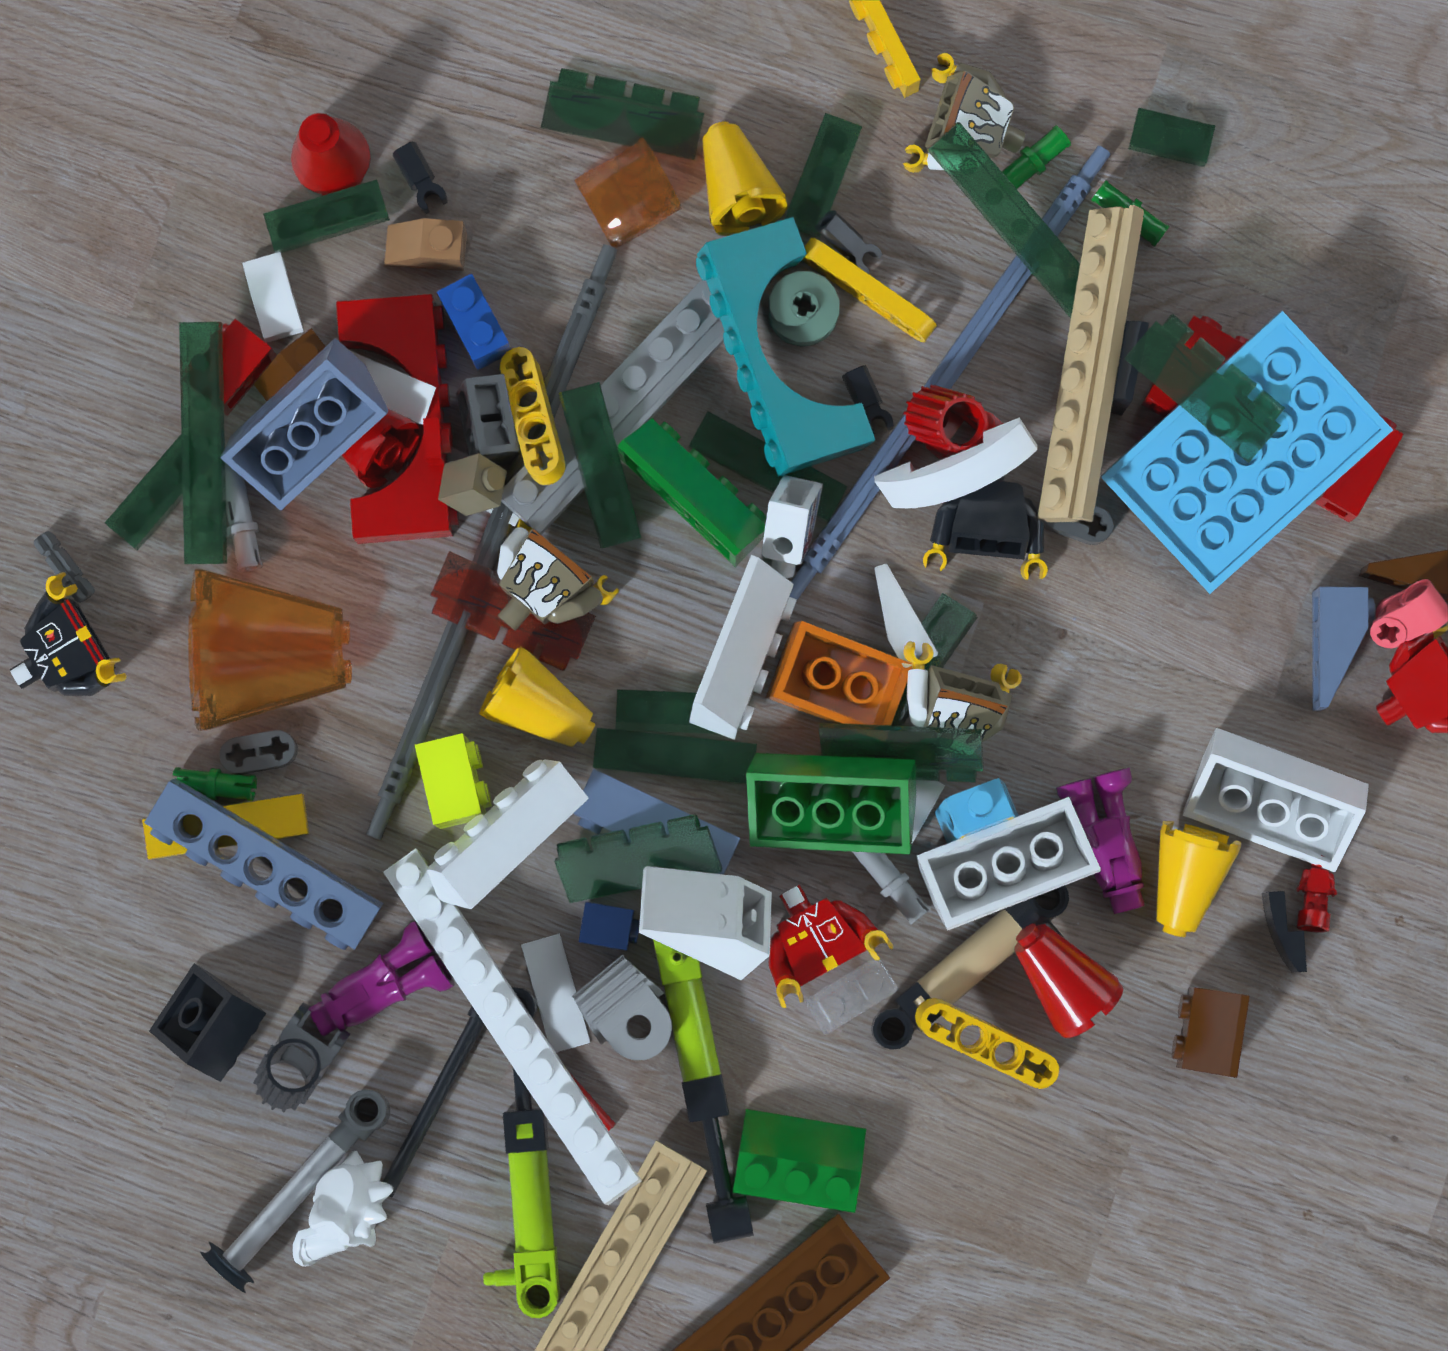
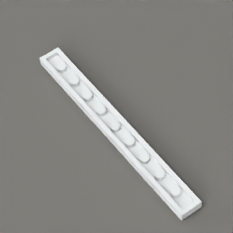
(514, 1030)

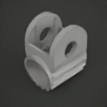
(615, 998)

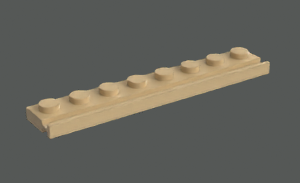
(1090, 364)
(624, 1253)

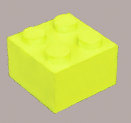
(452, 780)

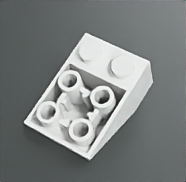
(708, 917)

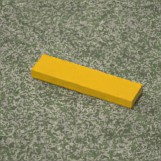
(276, 816)

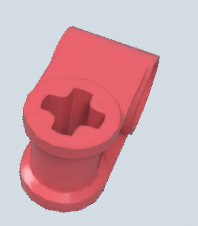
(1409, 615)

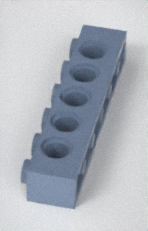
(167, 826)

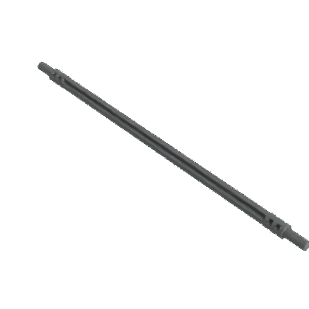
(487, 553)

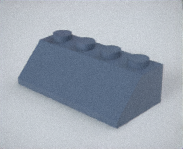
(306, 425)

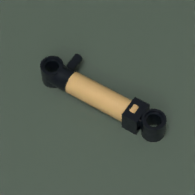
(967, 964)

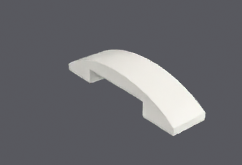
(961, 473)

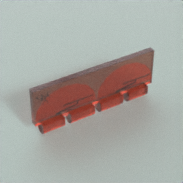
(476, 590)

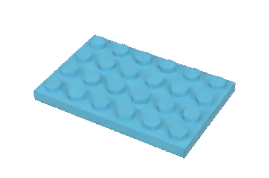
(1212, 502)

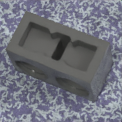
(487, 418)

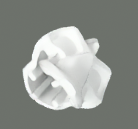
(343, 1210)

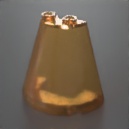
(259, 649)

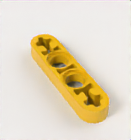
(868, 290)
(532, 415)
(986, 1045)

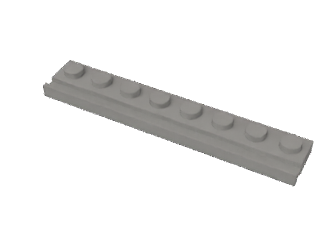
(632, 398)

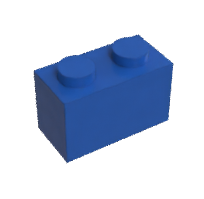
(474, 321)

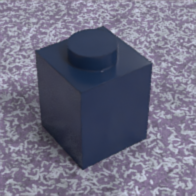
(608, 926)

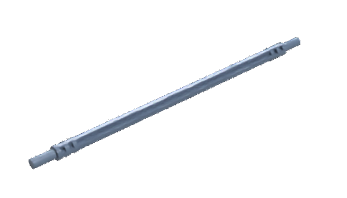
(944, 376)

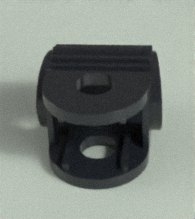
(310, 1067)

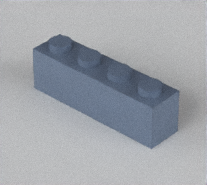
(620, 806)

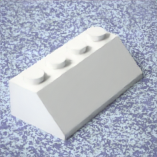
(742, 650)
(1276, 800)
(505, 834)
(1007, 863)

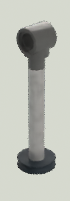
(294, 1192)

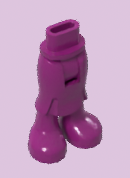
(1109, 836)
(379, 984)

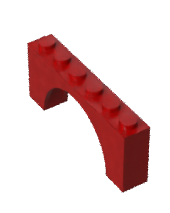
(408, 335)
(1353, 488)

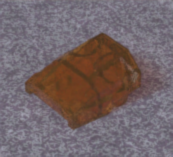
(628, 194)

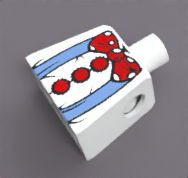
(790, 523)

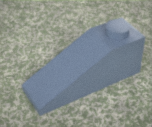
(1338, 628)

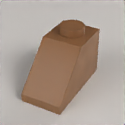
(427, 244)

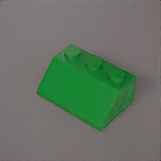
(800, 1160)

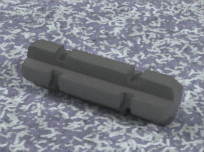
(60, 562)

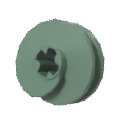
(792, 291)

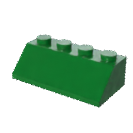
(692, 490)
(831, 803)

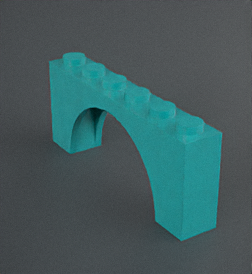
(793, 427)

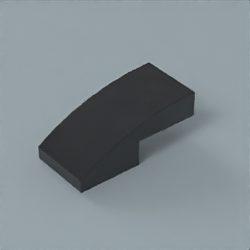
(1288, 944)

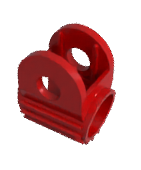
(938, 413)

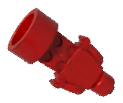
(1317, 886)

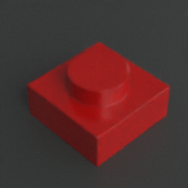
(436, 441)

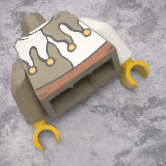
(978, 104)
(544, 581)
(957, 699)

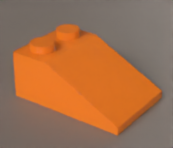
(837, 678)

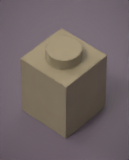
(472, 484)

